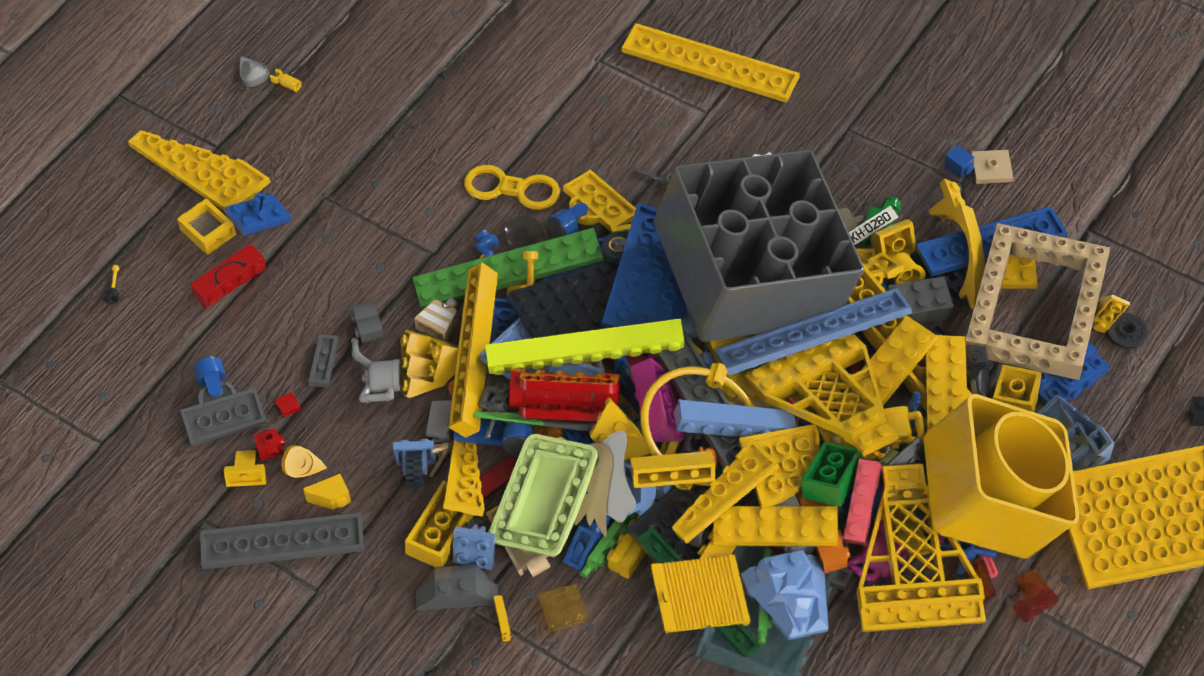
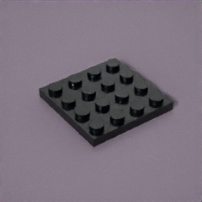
(664, 516)

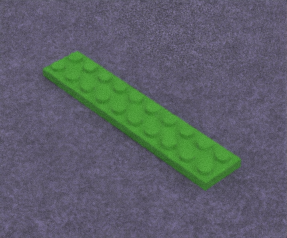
(553, 258)

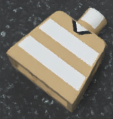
(438, 319)

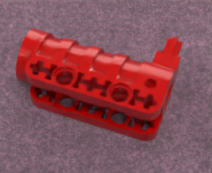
(562, 394)

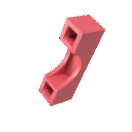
(863, 494)

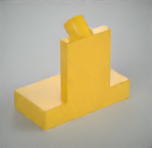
(245, 471)

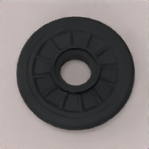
(1128, 340)

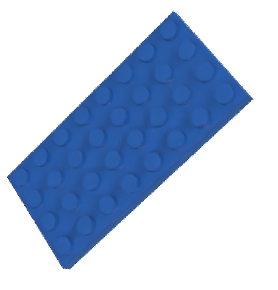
(644, 279)

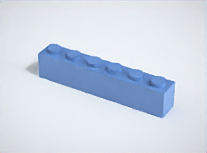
(729, 419)

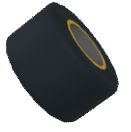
(613, 247)

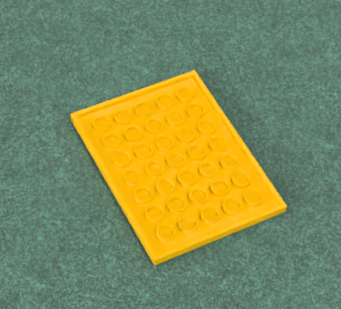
(1140, 517)

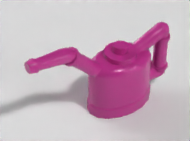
(880, 569)

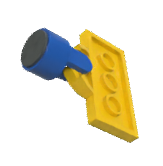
(590, 204)

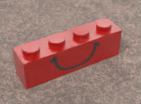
(228, 275)

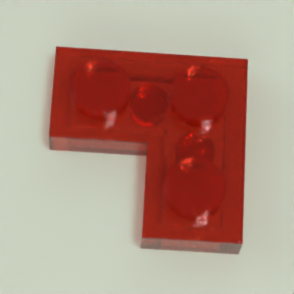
(1038, 597)

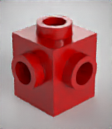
(269, 444)

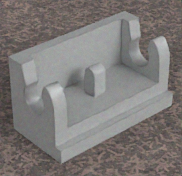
(439, 422)

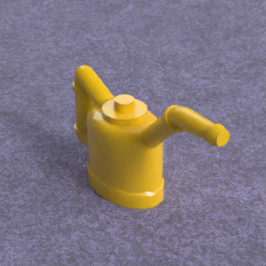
(899, 420)

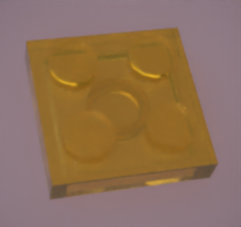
(563, 607)

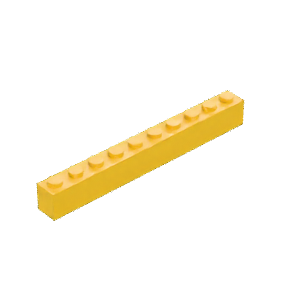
(474, 335)

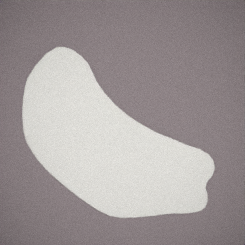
(620, 497)

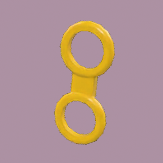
(512, 186)

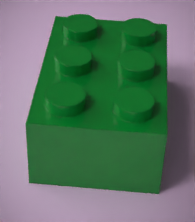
(831, 474)

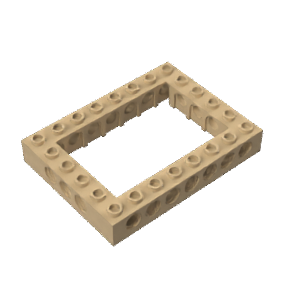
(1030, 352)

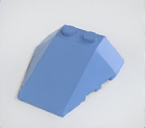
(1088, 440)

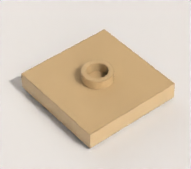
(992, 167)

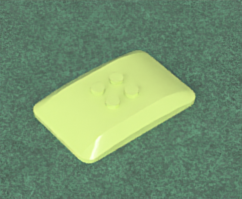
(543, 495)

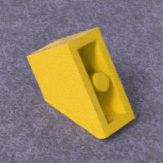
(328, 493)

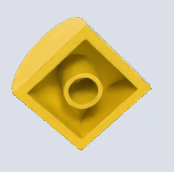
(895, 239)

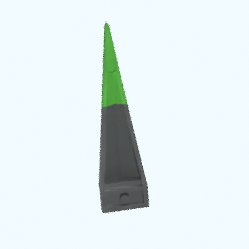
(567, 424)

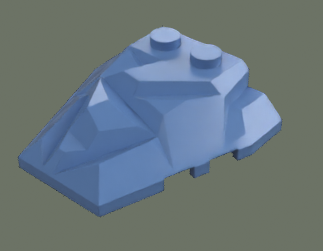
(791, 592)

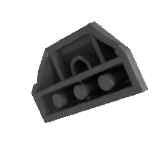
(456, 588)

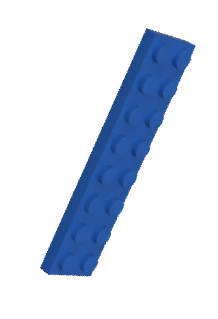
(952, 250)

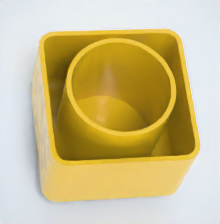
(1000, 477)

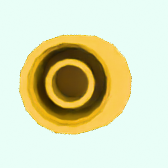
(911, 272)

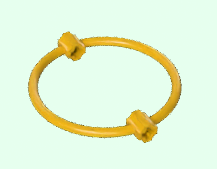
(715, 379)

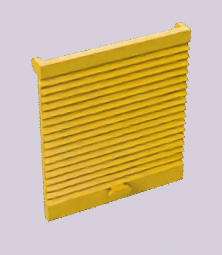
(700, 593)

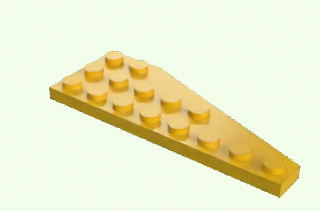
(210, 175)

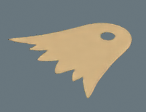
(595, 502)

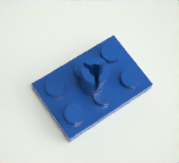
(257, 214)

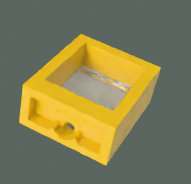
(206, 226)

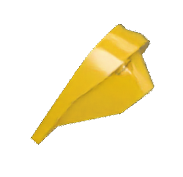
(300, 462)

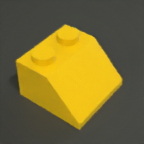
(1018, 387)

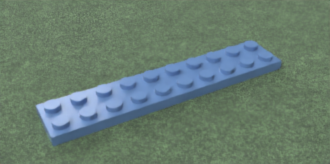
(813, 331)

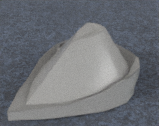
(253, 72)

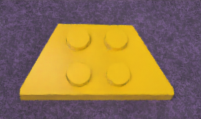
(614, 420)

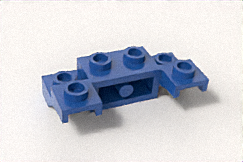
(1067, 388)

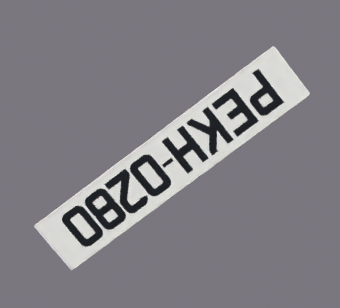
(873, 225)

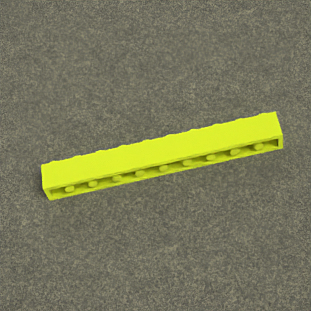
(585, 346)

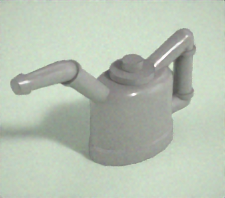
(380, 377)

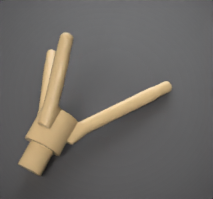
(441, 451)

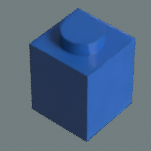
(959, 162)

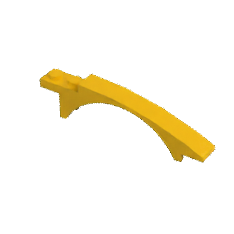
(954, 208)

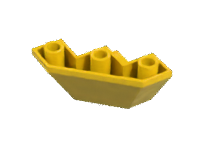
(425, 363)

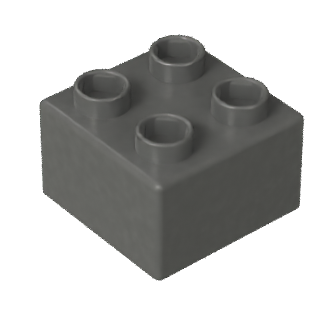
(756, 243)

